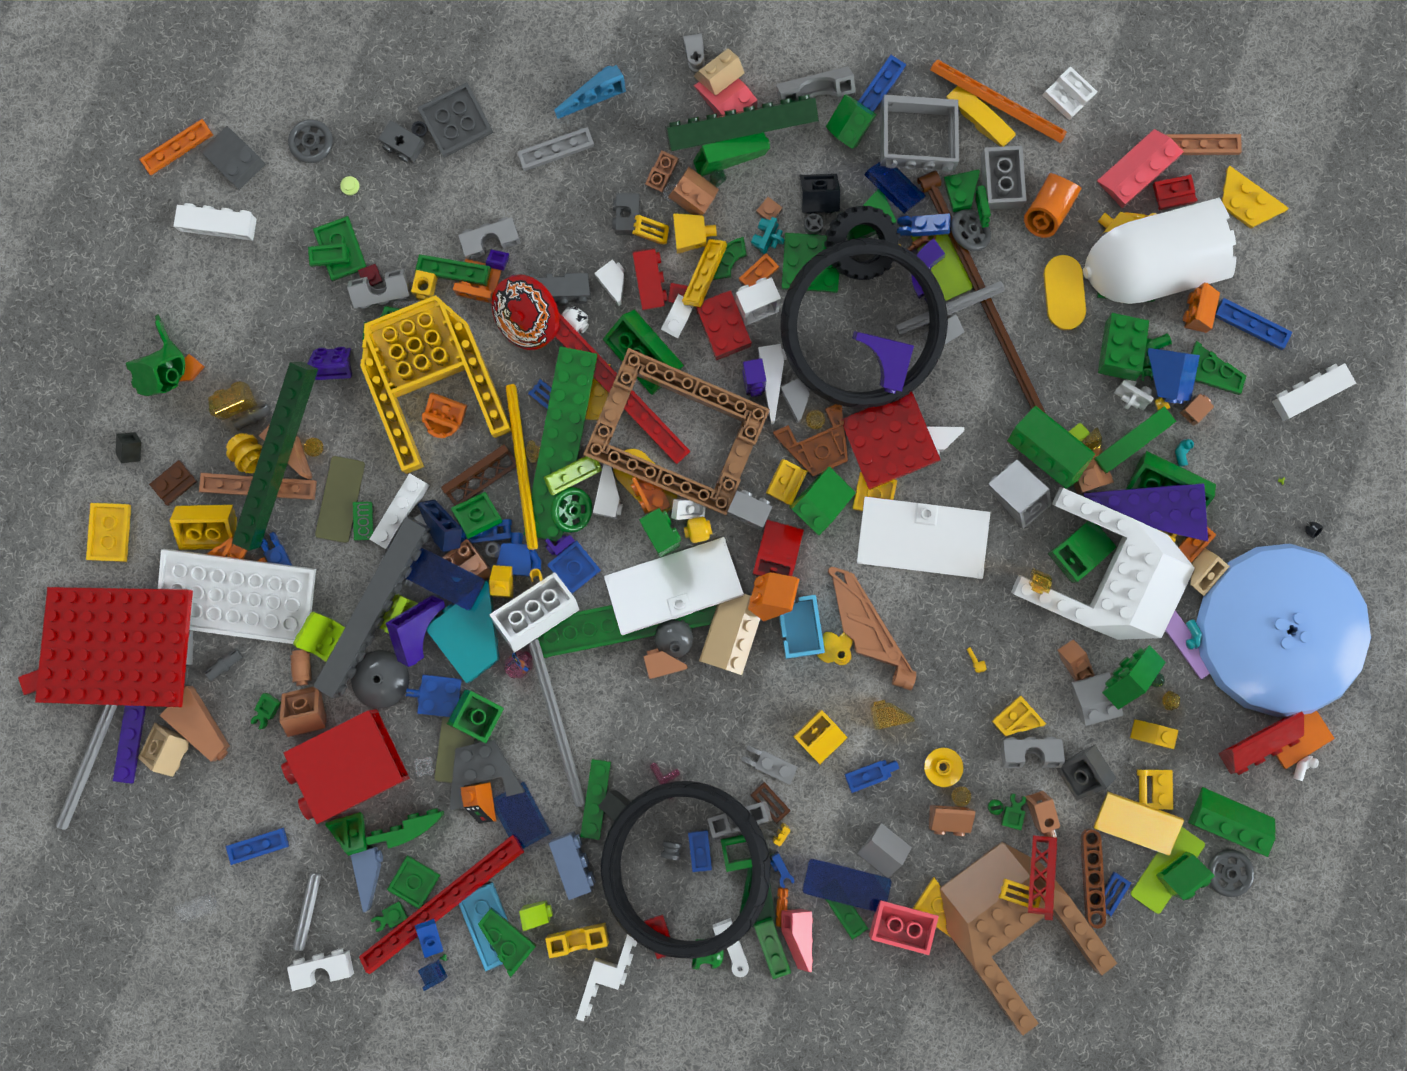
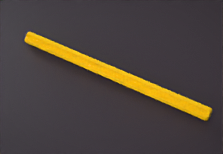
(521, 465)

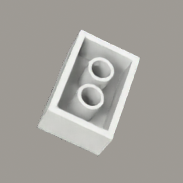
(758, 300)

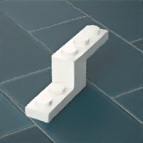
(606, 974)

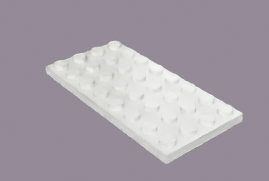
(241, 594)

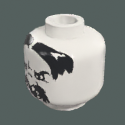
(576, 318)

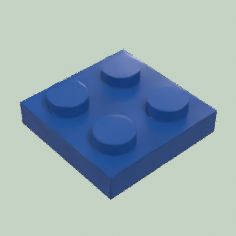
(574, 567)

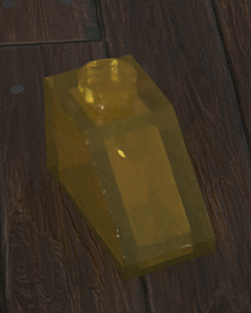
(888, 715)

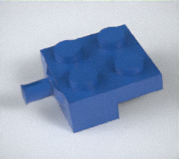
(437, 695)

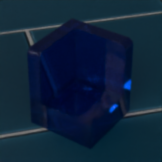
(432, 974)

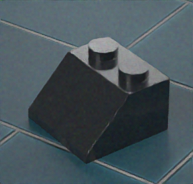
(820, 193)

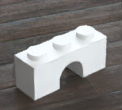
(303, 972)

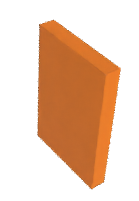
(1315, 736)

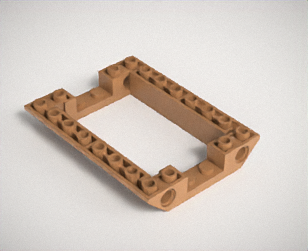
(693, 388)

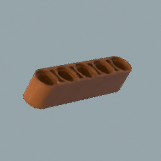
(1097, 887)

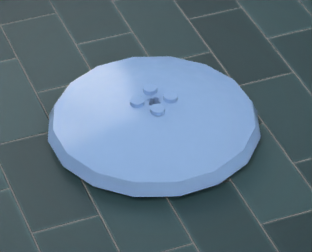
(1248, 621)

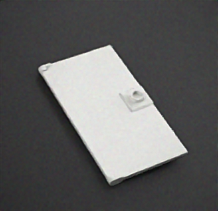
(923, 537)
(673, 586)

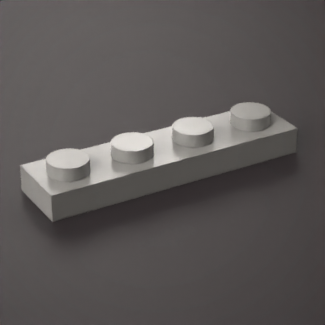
(555, 149)

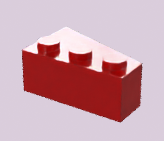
(649, 278)

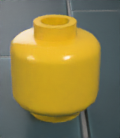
(698, 529)

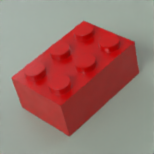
(723, 325)

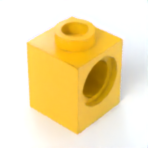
(421, 278)

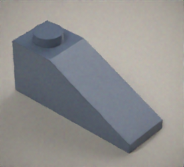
(366, 871)

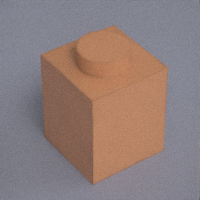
(1197, 409)

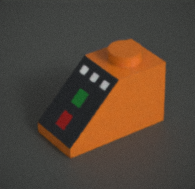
(479, 802)

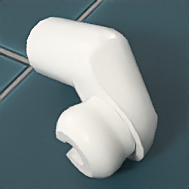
(1303, 765)

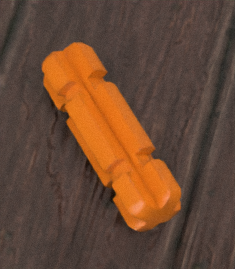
(782, 903)

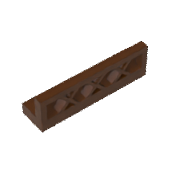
(475, 470)

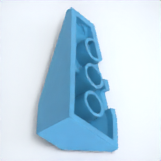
(599, 88)

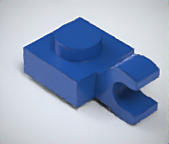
(778, 864)

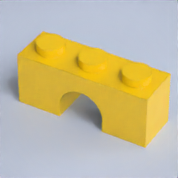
(581, 938)

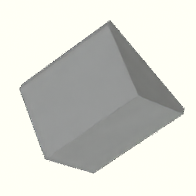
(885, 851)

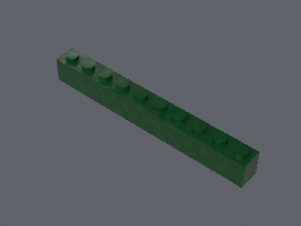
(274, 455)

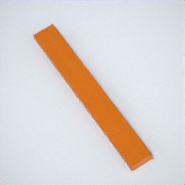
(998, 101)

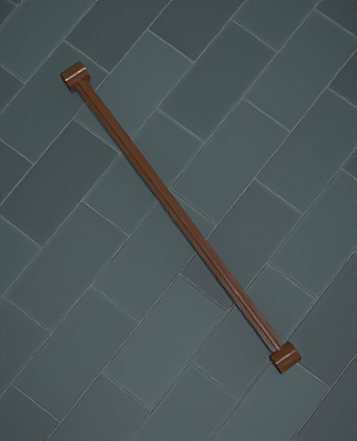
(930, 184)

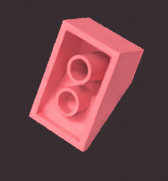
(732, 97)

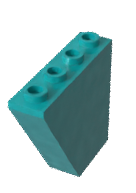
(468, 636)

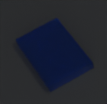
(895, 186)
(521, 817)

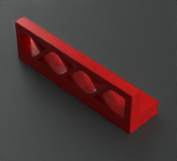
(1050, 880)

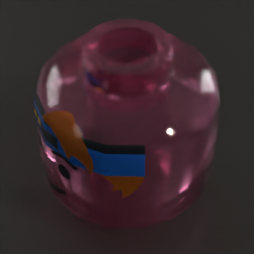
(518, 664)

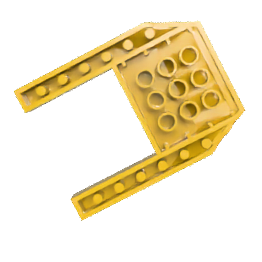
(414, 351)

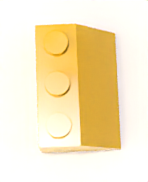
(203, 525)

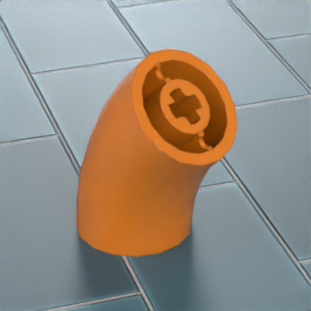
(1051, 206)

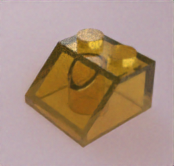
(231, 401)

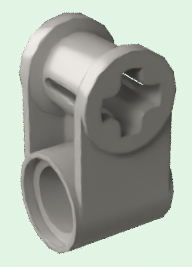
(694, 50)

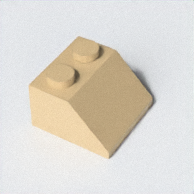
(720, 72)
(163, 750)

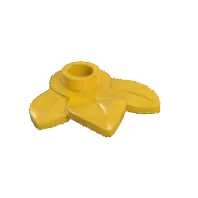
(833, 646)

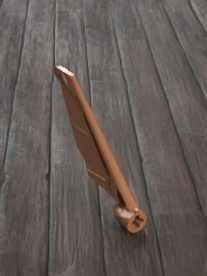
(867, 629)

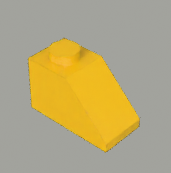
(501, 581)
(1154, 734)

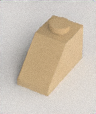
(1207, 571)

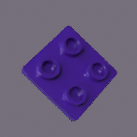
(331, 363)

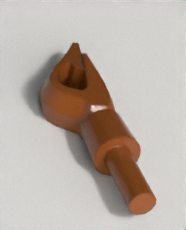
(918, 242)

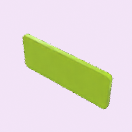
(949, 270)
(1149, 888)

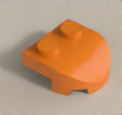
(443, 415)

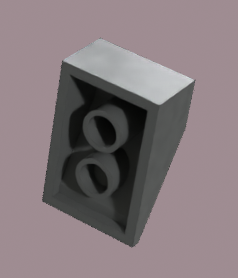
(233, 157)

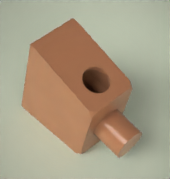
(1043, 811)

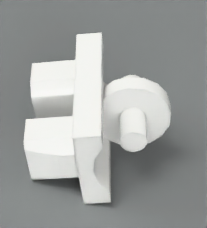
(1133, 396)

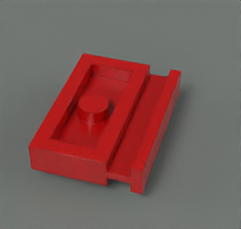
(1175, 192)

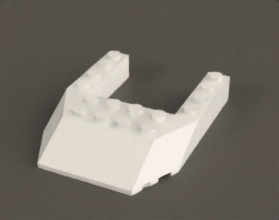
(1138, 586)

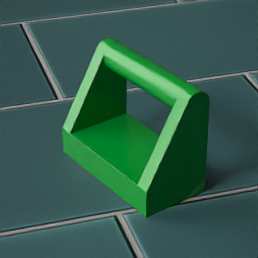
(735, 864)

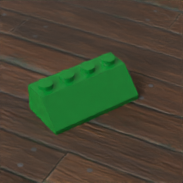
(634, 333)
(1051, 447)
(1157, 472)
(1233, 822)

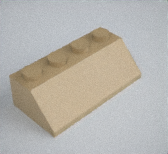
(730, 635)

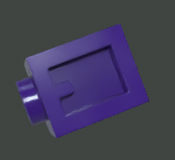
(563, 543)

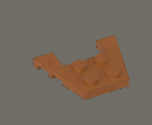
(821, 449)

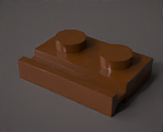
(173, 482)

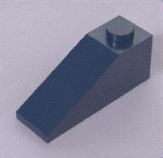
(444, 529)

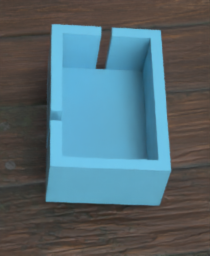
(802, 629)

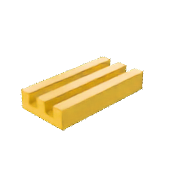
(638, 232)
(781, 835)
(1004, 889)

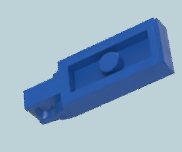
(870, 775)

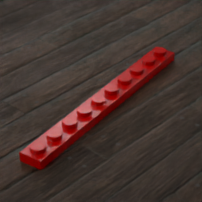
(634, 406)
(441, 903)

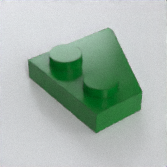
(961, 189)
(349, 833)

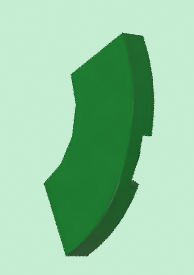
(733, 252)

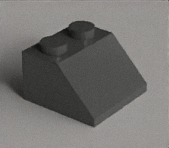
(1086, 773)

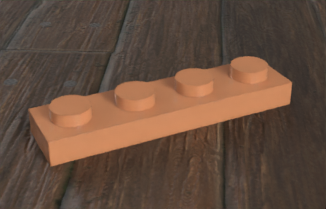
(1208, 144)

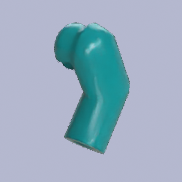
(1181, 451)
(1196, 635)

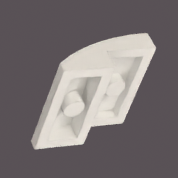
(1076, 89)

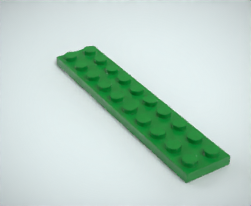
(562, 431)
(600, 628)

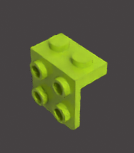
(319, 635)

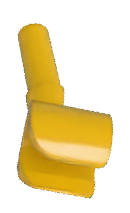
(979, 666)

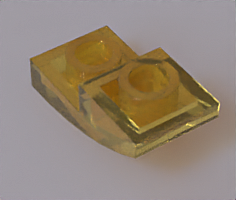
(1040, 581)

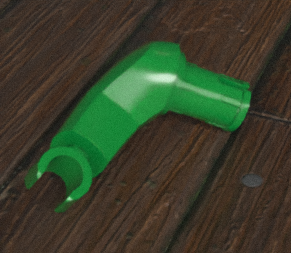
(1155, 343)

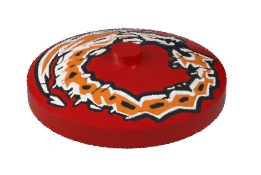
(525, 312)

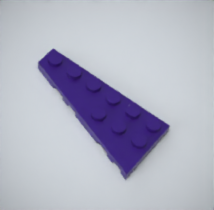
(1164, 508)

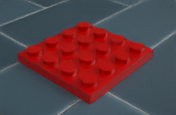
(890, 441)

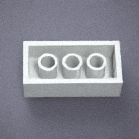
(534, 612)

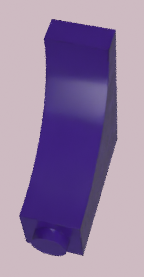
(892, 359)
(409, 629)

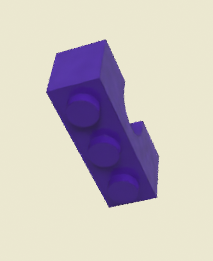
(754, 377)

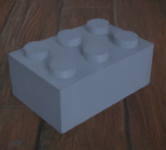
(572, 864)

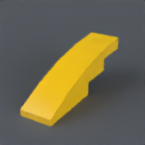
(982, 116)

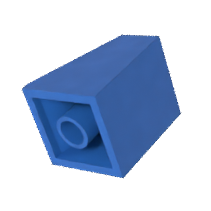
(1173, 374)

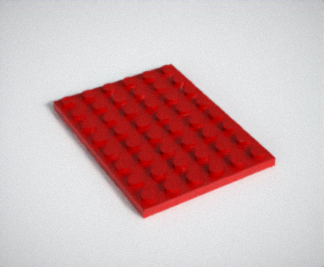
(114, 646)

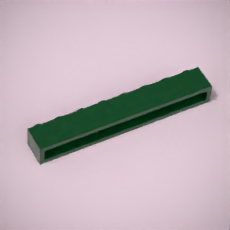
(741, 123)

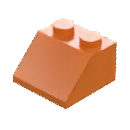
(773, 595)

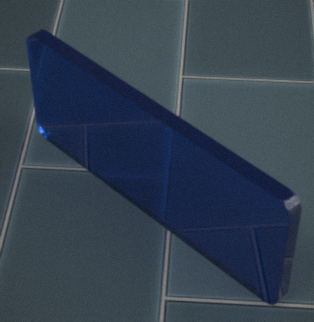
(446, 579)
(845, 885)

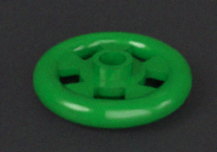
(557, 511)

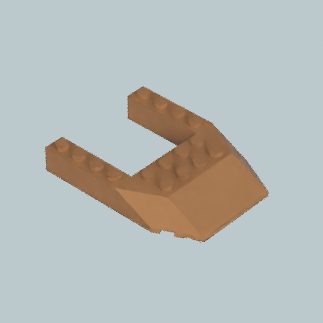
(986, 924)

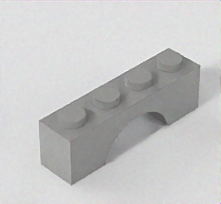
(833, 82)

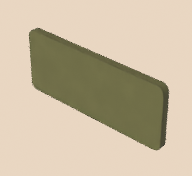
(339, 494)
(449, 740)

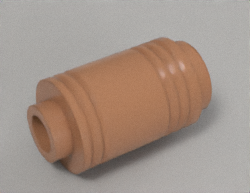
(300, 667)

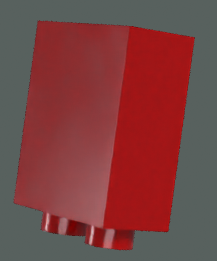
(344, 766)

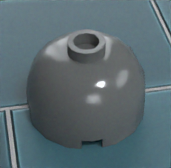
(674, 638)

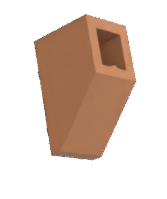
(1076, 661)

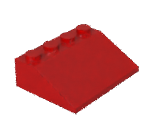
(1264, 742)

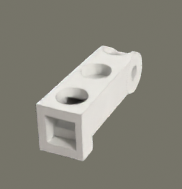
(739, 962)

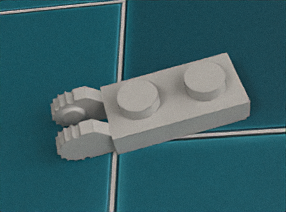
(771, 765)

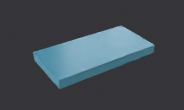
(473, 910)

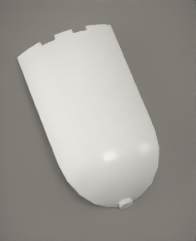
(1163, 254)

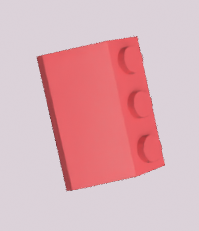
(903, 927)

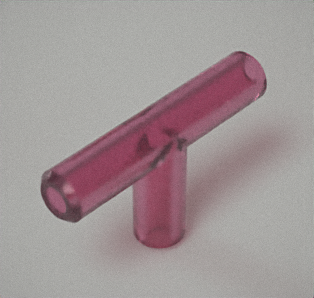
(666, 778)

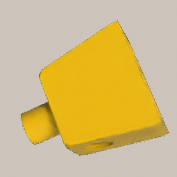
(691, 232)

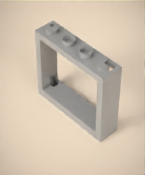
(922, 106)

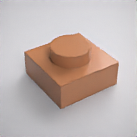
(769, 209)

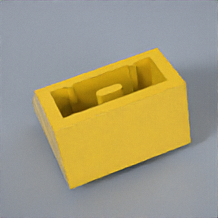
(820, 736)

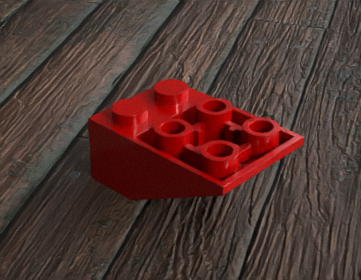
(778, 549)

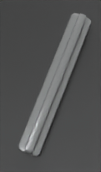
(307, 911)

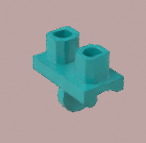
(770, 228)

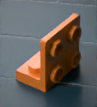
(475, 291)
(651, 495)

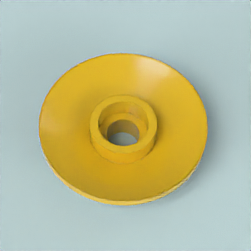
(953, 769)

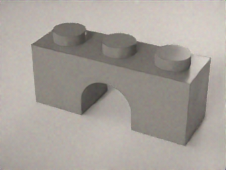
(473, 240)
(364, 295)
(1048, 750)
(724, 825)

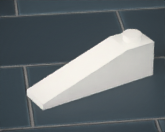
(773, 362)

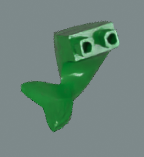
(160, 370)

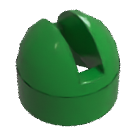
(992, 803)

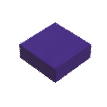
(497, 259)

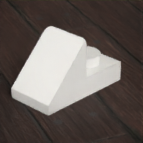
(686, 509)

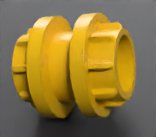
(244, 451)

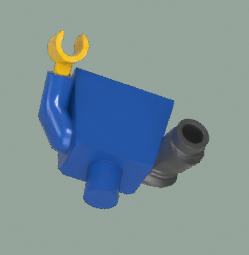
(515, 554)

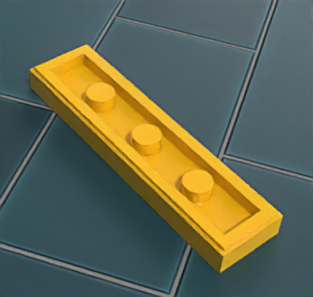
(704, 273)

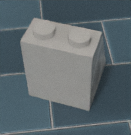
(1020, 493)

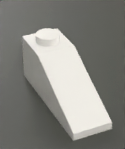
(607, 498)

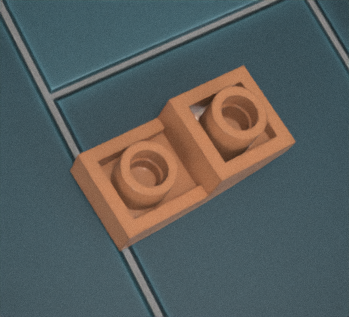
(662, 171)

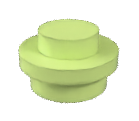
(349, 185)

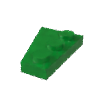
(1217, 373)
(506, 940)

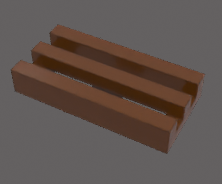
(759, 790)

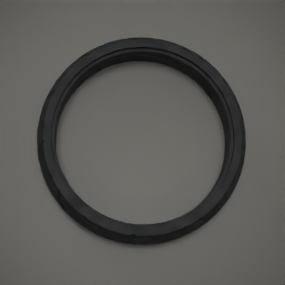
(937, 321)
(614, 889)

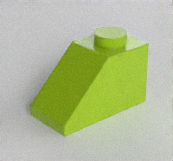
(535, 915)

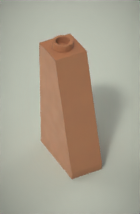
(197, 725)

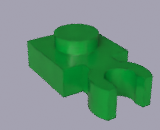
(266, 708)
(1013, 816)
(392, 915)

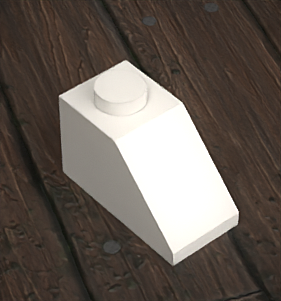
(612, 279)
(677, 317)
(944, 436)

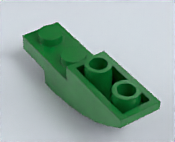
(413, 827)

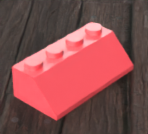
(1140, 167)

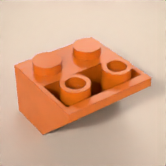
(1202, 308)

